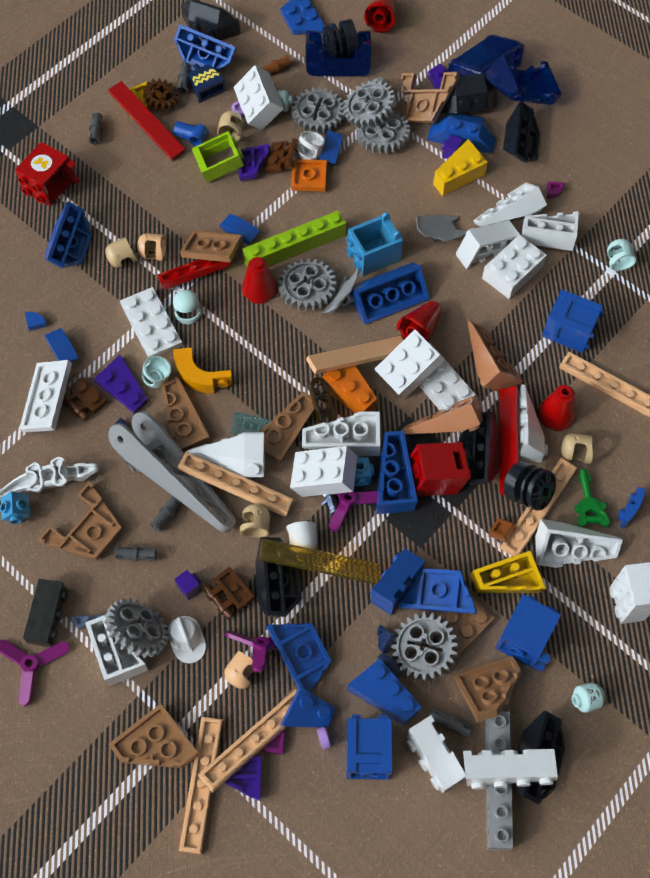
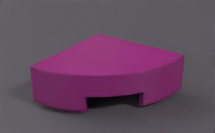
(554, 189)
(276, 746)

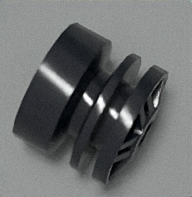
(340, 39)
(529, 485)

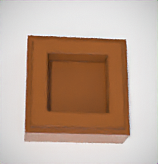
(502, 530)

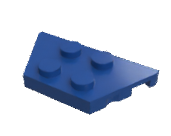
(301, 17)
(439, 592)
(301, 652)

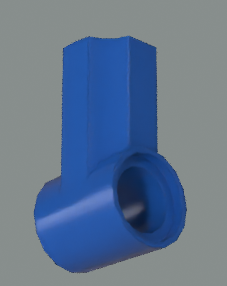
(195, 134)

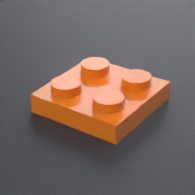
(309, 175)

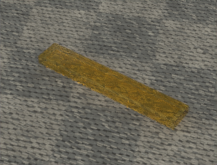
(319, 561)

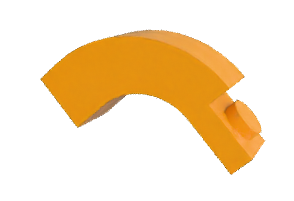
(196, 378)

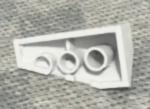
(237, 454)

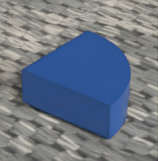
(34, 320)

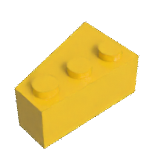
(460, 169)
(510, 575)

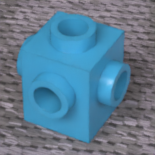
(363, 472)
(15, 507)

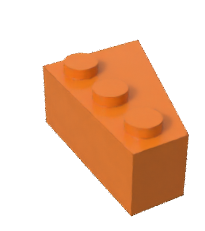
(351, 389)

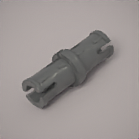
(183, 77)
(95, 128)
(165, 513)
(135, 553)
(451, 722)

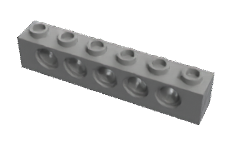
(498, 800)

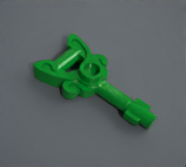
(589, 504)

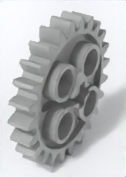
(369, 104)
(308, 105)
(386, 135)
(307, 284)
(136, 628)
(419, 664)

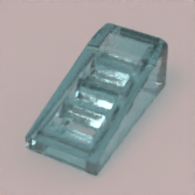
(244, 418)

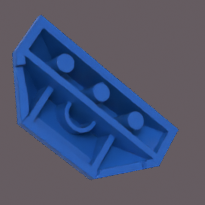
(203, 49)
(463, 127)
(69, 237)

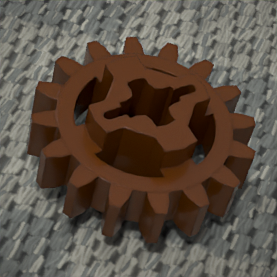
(160, 94)

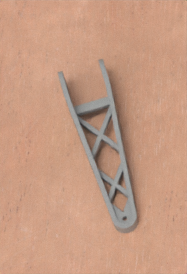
(160, 462)

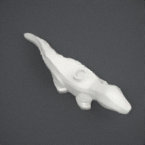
(49, 476)

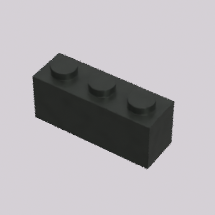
(45, 613)

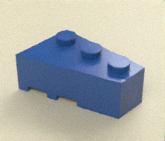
(396, 581)
(385, 692)

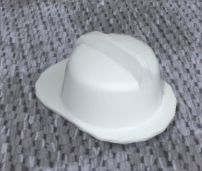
(186, 639)

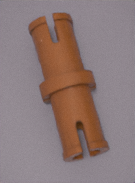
(276, 66)

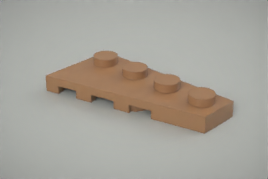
(182, 417)
(286, 426)

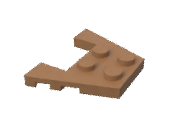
(426, 104)
(91, 534)

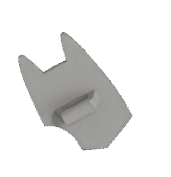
(438, 227)
(343, 291)

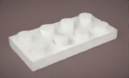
(151, 323)
(445, 386)
(45, 396)

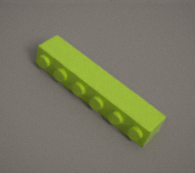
(297, 240)

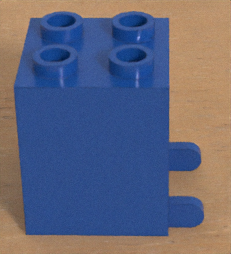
(529, 632)

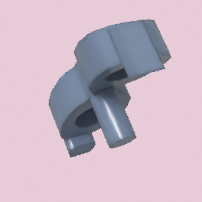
(332, 503)
(80, 620)

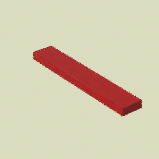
(146, 120)
(508, 431)

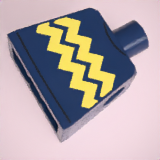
(206, 82)

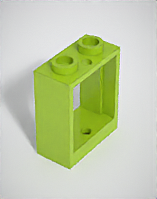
(214, 146)

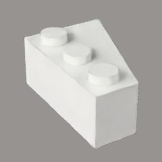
(551, 231)
(485, 241)
(114, 663)
(435, 755)

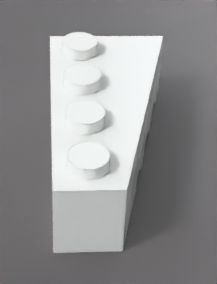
(510, 767)

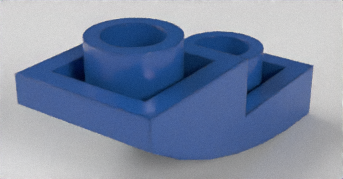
(331, 147)
(236, 225)
(61, 345)
(630, 509)

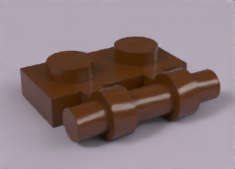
(278, 156)
(88, 395)
(233, 588)

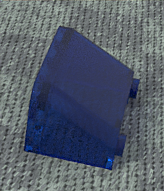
(486, 53)
(320, 64)
(528, 85)

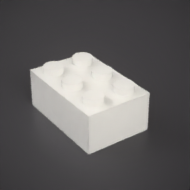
(258, 97)
(514, 266)
(409, 364)
(324, 471)
(632, 593)

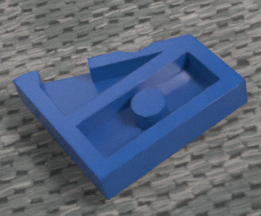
(308, 711)

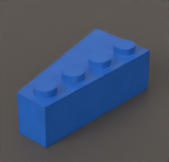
(395, 479)

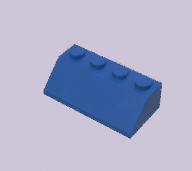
(389, 292)

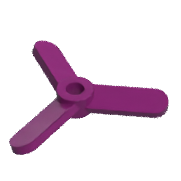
(345, 505)
(260, 646)
(28, 673)

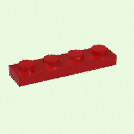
(189, 272)

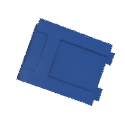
(572, 321)
(369, 748)

